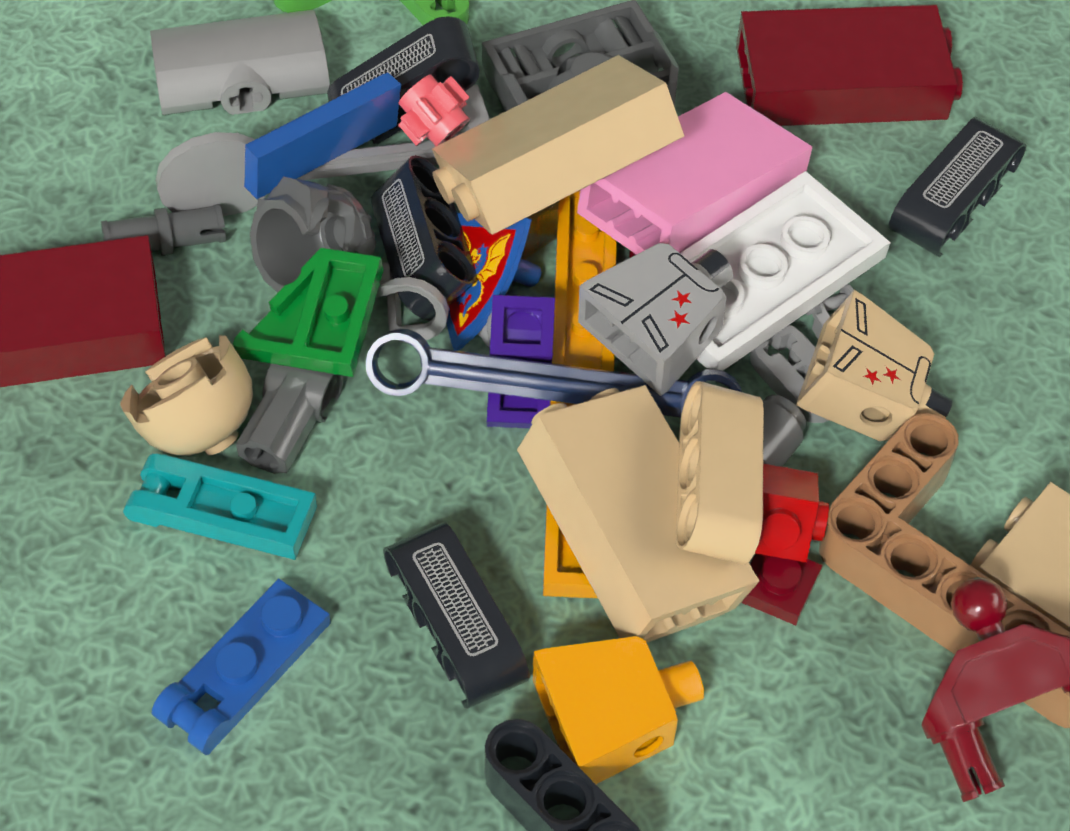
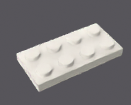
(784, 262)

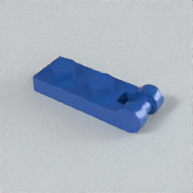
(242, 666)

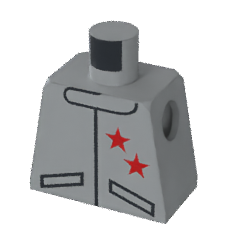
(657, 310)

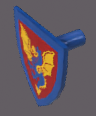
(496, 266)

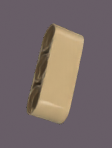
(720, 473)

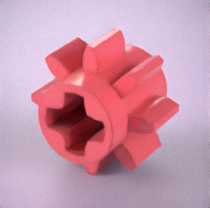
(433, 110)

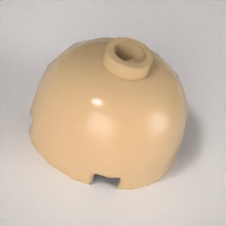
(193, 399)

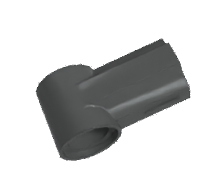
(286, 416)

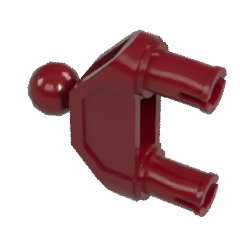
(988, 679)

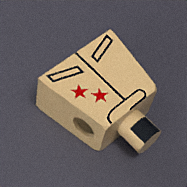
(869, 372)

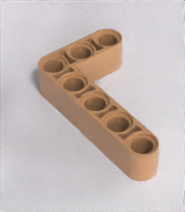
(892, 544)

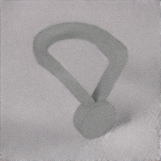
(389, 288)

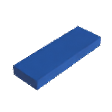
(321, 134)

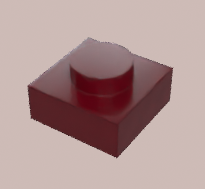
(782, 586)

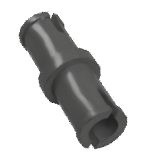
(171, 229)

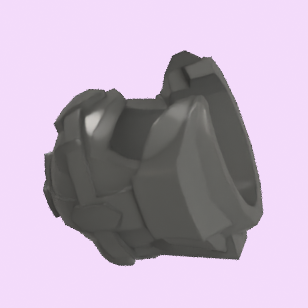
(301, 220)

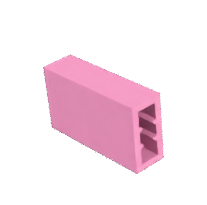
(698, 182)

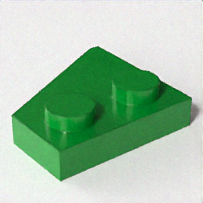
(319, 316)

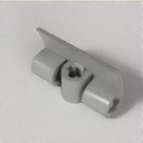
(239, 62)

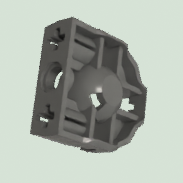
(595, 42)

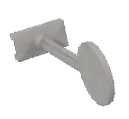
(212, 165)

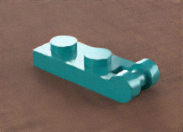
(222, 505)

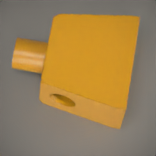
(612, 702)

